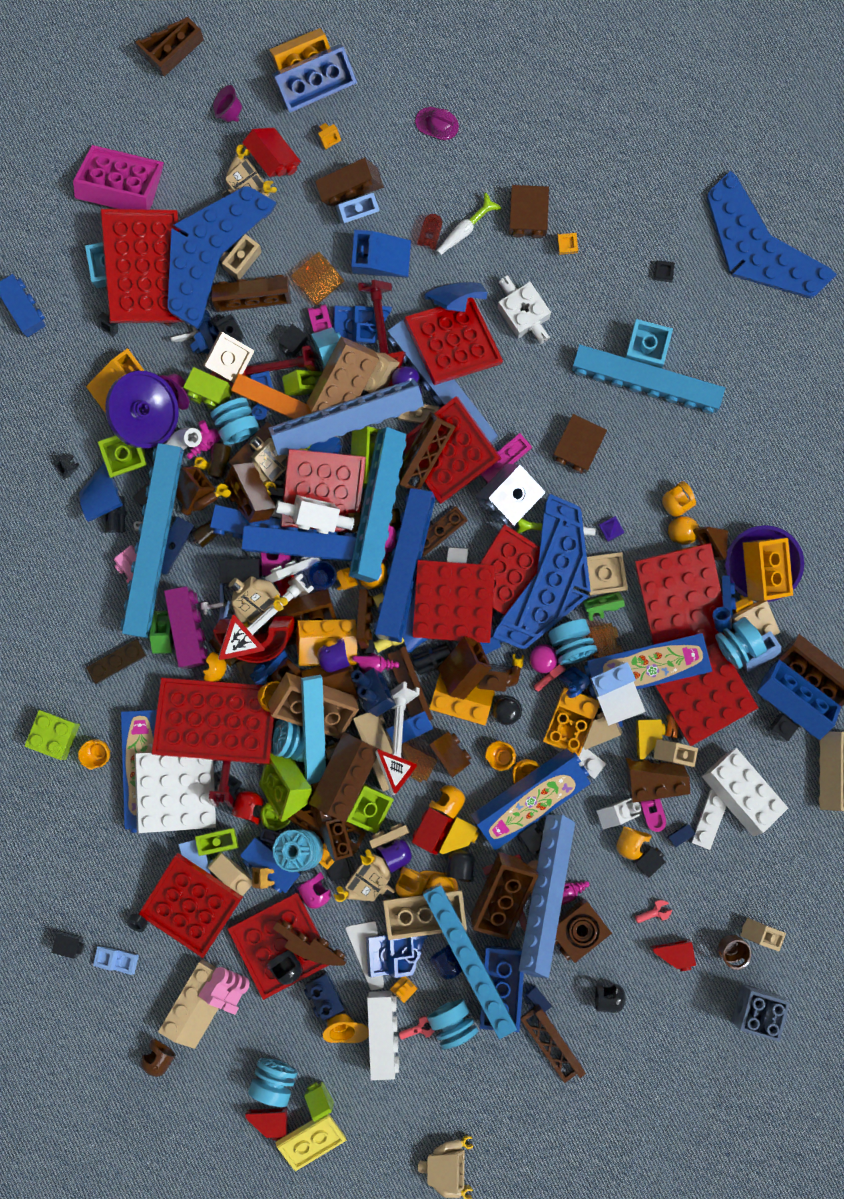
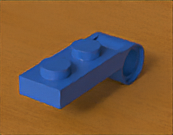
(723, 615)

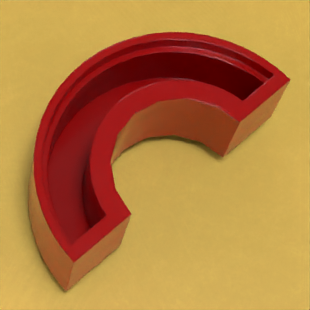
(273, 641)

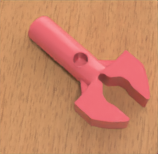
(549, 677)
(654, 912)
(417, 1029)

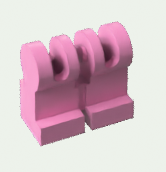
(224, 990)

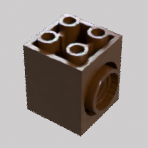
(576, 944)

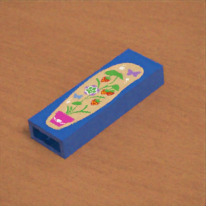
(657, 662)
(137, 737)
(531, 798)

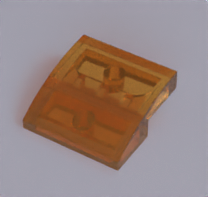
(317, 278)

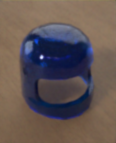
(317, 574)
(443, 967)

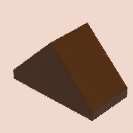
(717, 538)

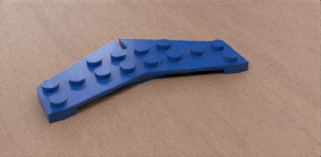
(209, 236)
(763, 256)
(551, 590)

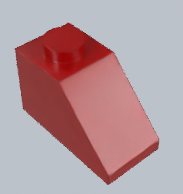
(678, 954)
(269, 1122)

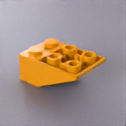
(117, 367)
(571, 721)

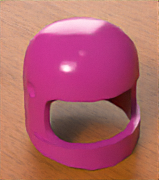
(272, 561)
(543, 658)
(308, 894)

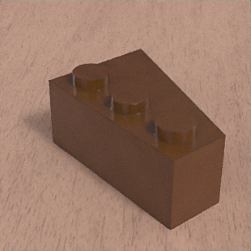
(349, 182)
(249, 492)
(656, 781)

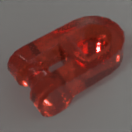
(432, 225)

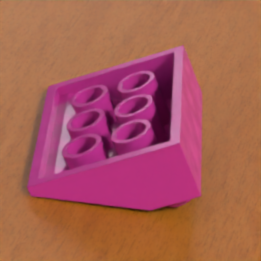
(117, 179)

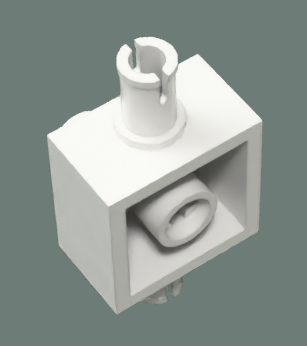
(522, 321)
(315, 513)

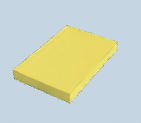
(310, 1141)

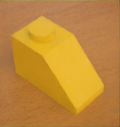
(647, 734)
(459, 836)

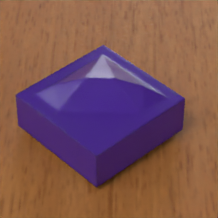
(611, 529)

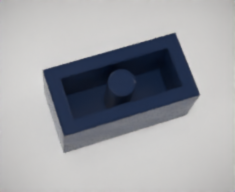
(269, 835)
(681, 835)
(538, 998)

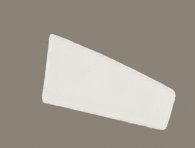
(357, 936)

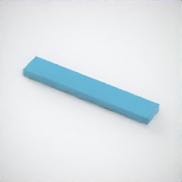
(313, 727)

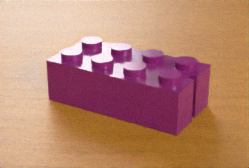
(186, 628)

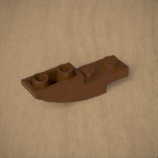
(332, 832)
(315, 951)

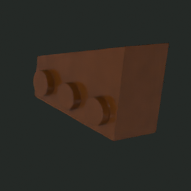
(171, 45)

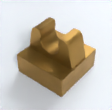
(260, 877)

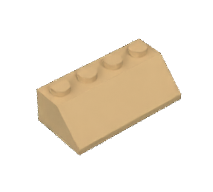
(373, 733)
(831, 772)
(414, 918)
(190, 1013)

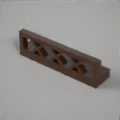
(420, 446)
(407, 674)
(309, 822)
(560, 1043)

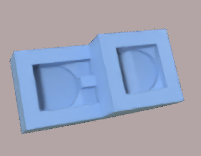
(116, 960)

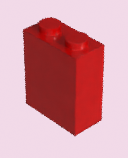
(271, 152)

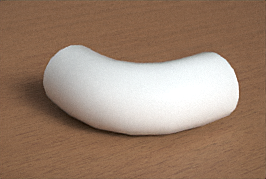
(184, 438)

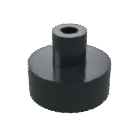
(137, 922)

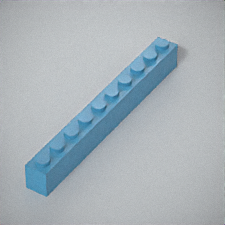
(153, 541)

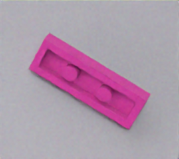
(510, 454)

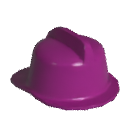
(227, 105)
(437, 123)
(177, 383)

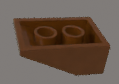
(450, 753)

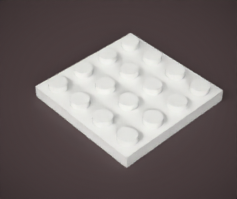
(173, 793)

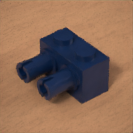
(373, 691)
(324, 996)

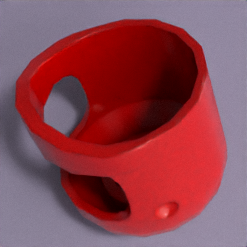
(244, 806)

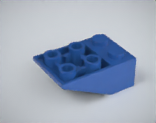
(380, 254)

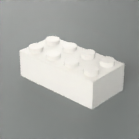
(745, 792)
(381, 1035)

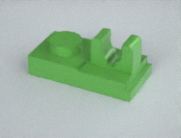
(599, 604)

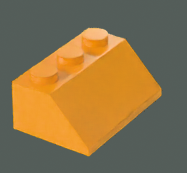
(299, 49)
(768, 569)
(317, 633)
(473, 708)

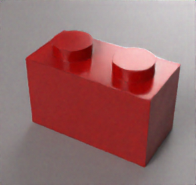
(432, 830)

